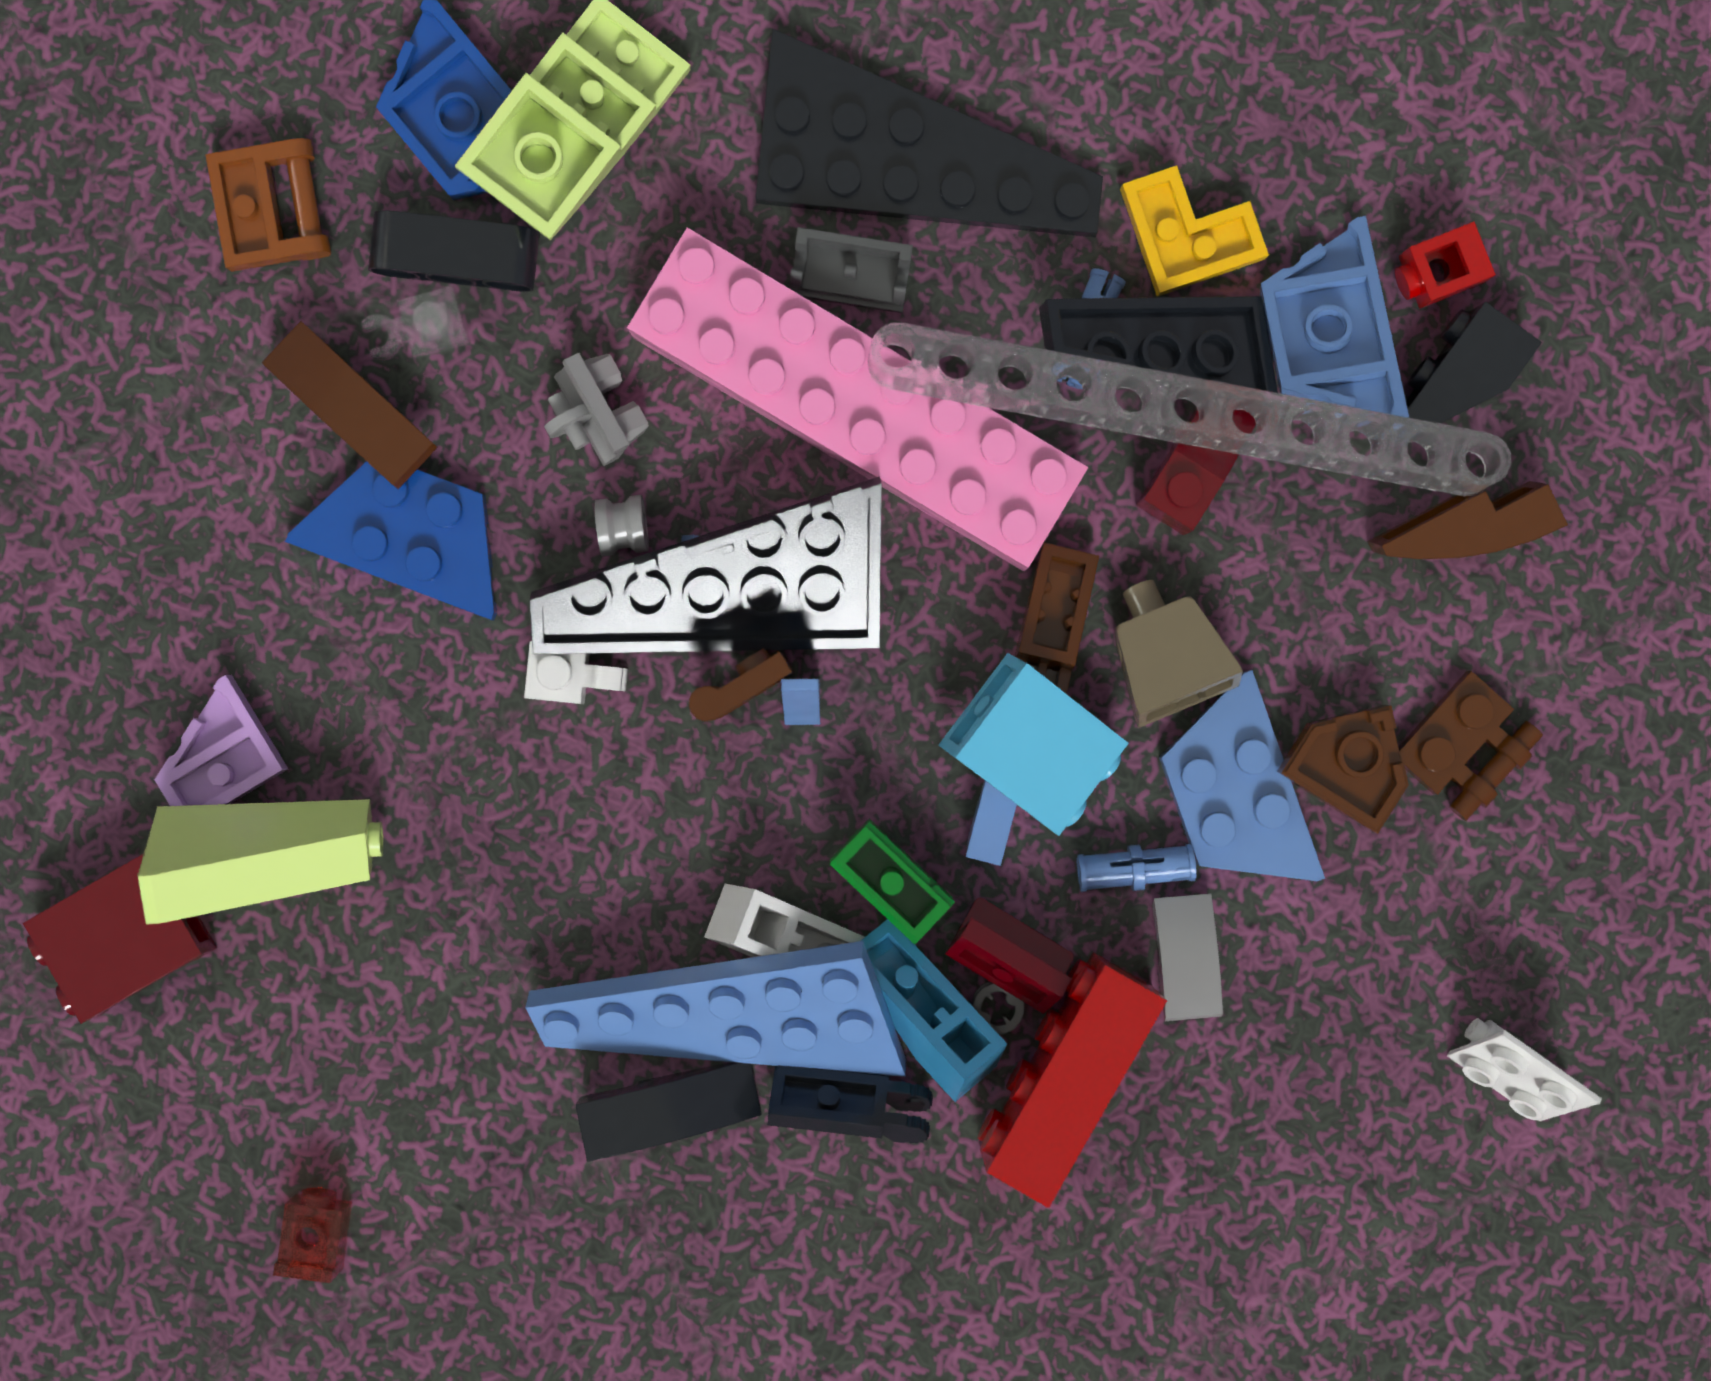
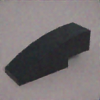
(666, 1109)

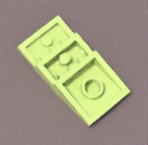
(573, 117)

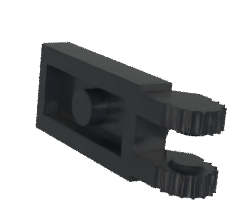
(848, 1104)

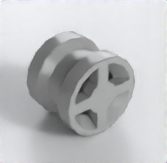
(621, 525)

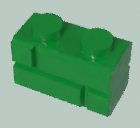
(892, 881)

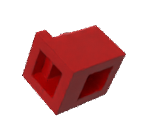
(1460, 255)

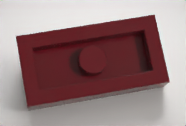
(1012, 955)

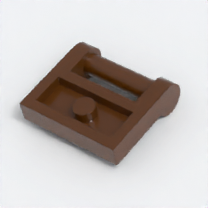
(756, 676)

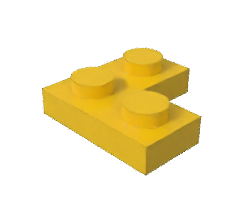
(1183, 248)

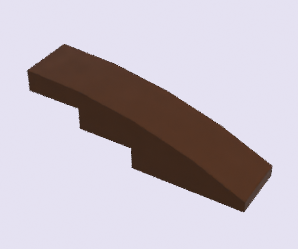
(1057, 612)

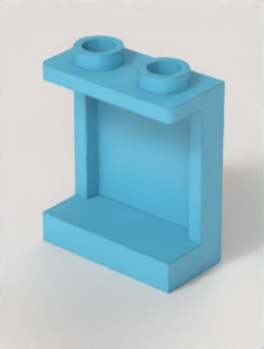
(1034, 744)

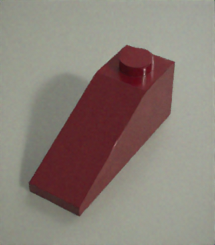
(1190, 479)

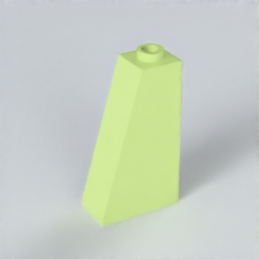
(253, 854)

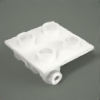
(1519, 1073)

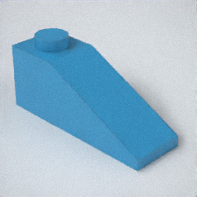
(932, 1014)

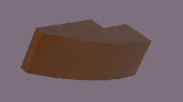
(349, 405)
(1474, 525)

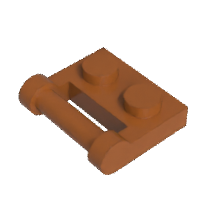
(249, 207)

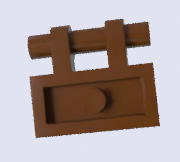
(1454, 733)

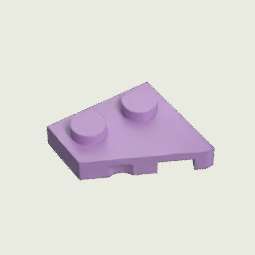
(220, 753)

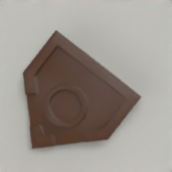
(1351, 764)

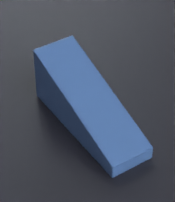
(801, 701)
(990, 826)

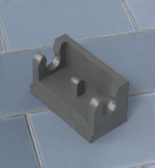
(851, 270)

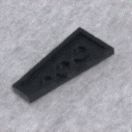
(1176, 335)

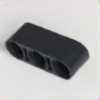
(454, 250)

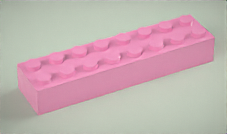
(815, 382)

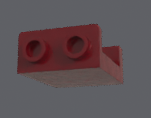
(103, 946)

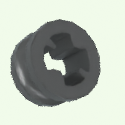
(1009, 1023)

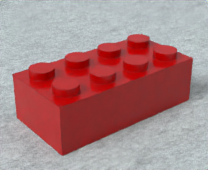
(1069, 1078)

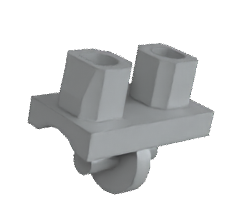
(585, 413)

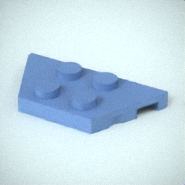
(1333, 327)
(1232, 796)

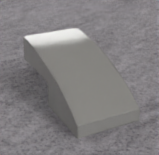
(1188, 957)

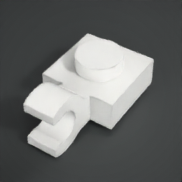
(567, 676)

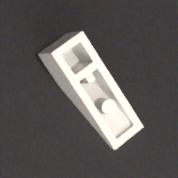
(767, 926)

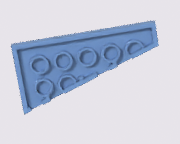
(764, 1010)

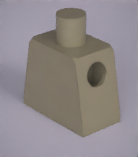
(1170, 655)

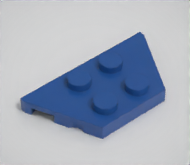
(442, 97)
(415, 536)

